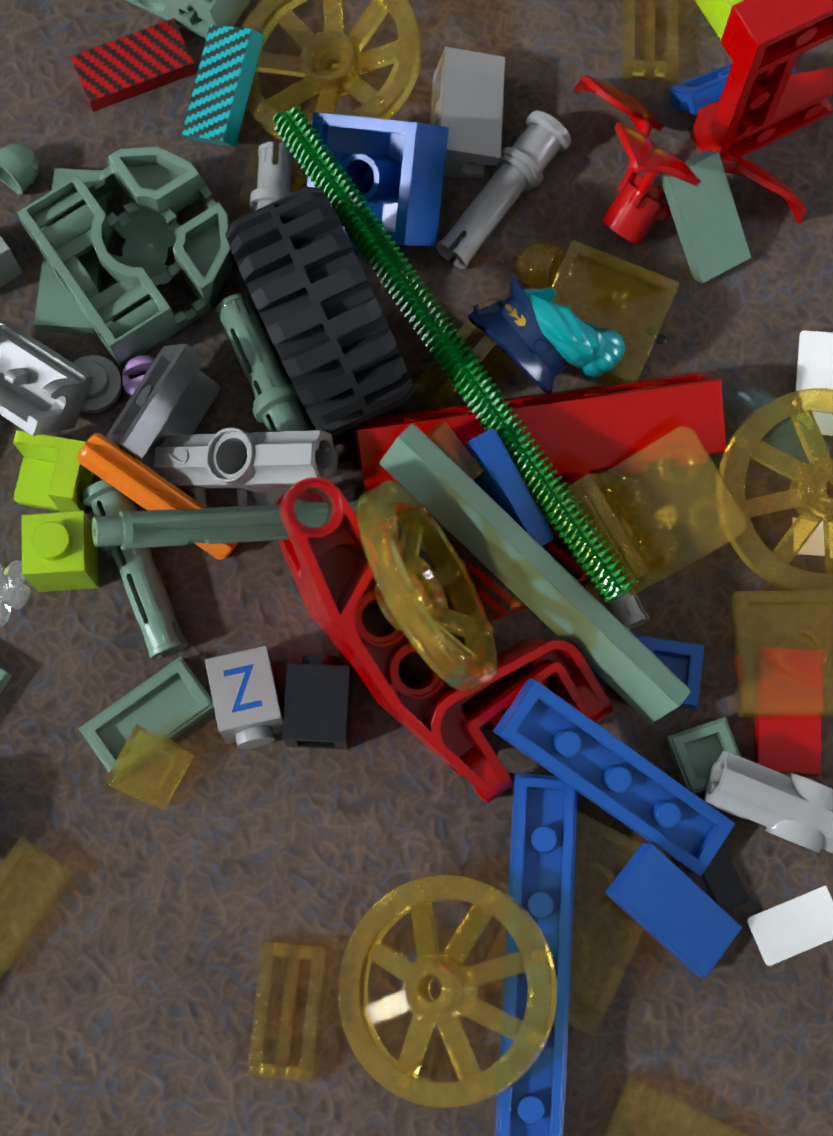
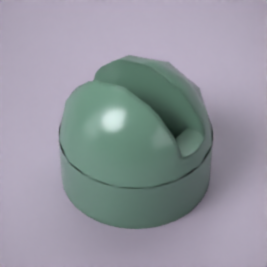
(18, 167)

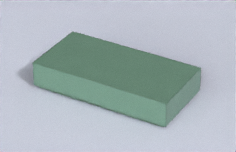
(706, 218)
(163, 704)

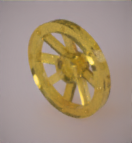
(336, 50)
(806, 490)
(413, 593)
(457, 995)

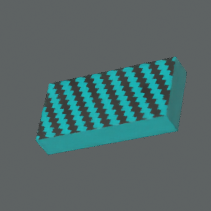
(222, 85)

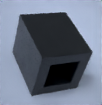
(317, 703)

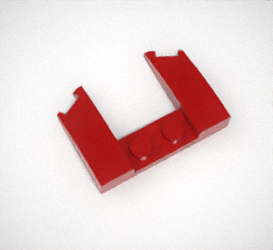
(760, 93)

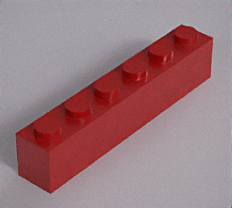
(574, 427)

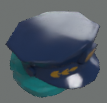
(546, 336)

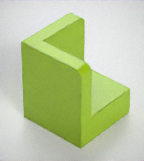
(50, 473)

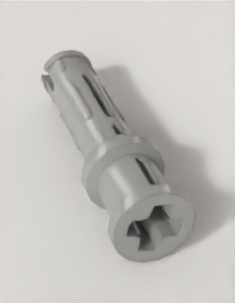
(517, 171)

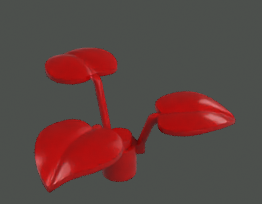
(640, 197)

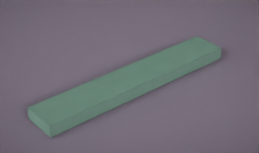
(533, 575)

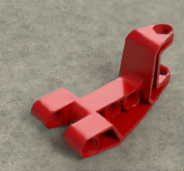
(337, 587)

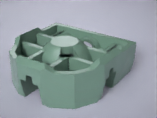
(133, 312)

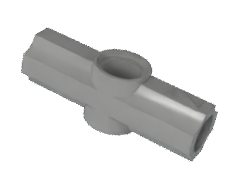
(271, 460)
(783, 803)

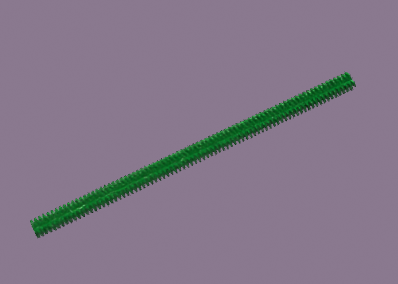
(451, 353)

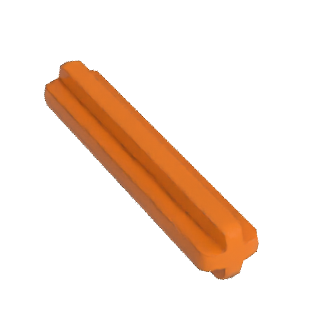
(140, 483)

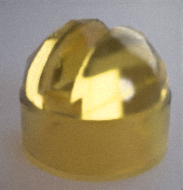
(539, 264)

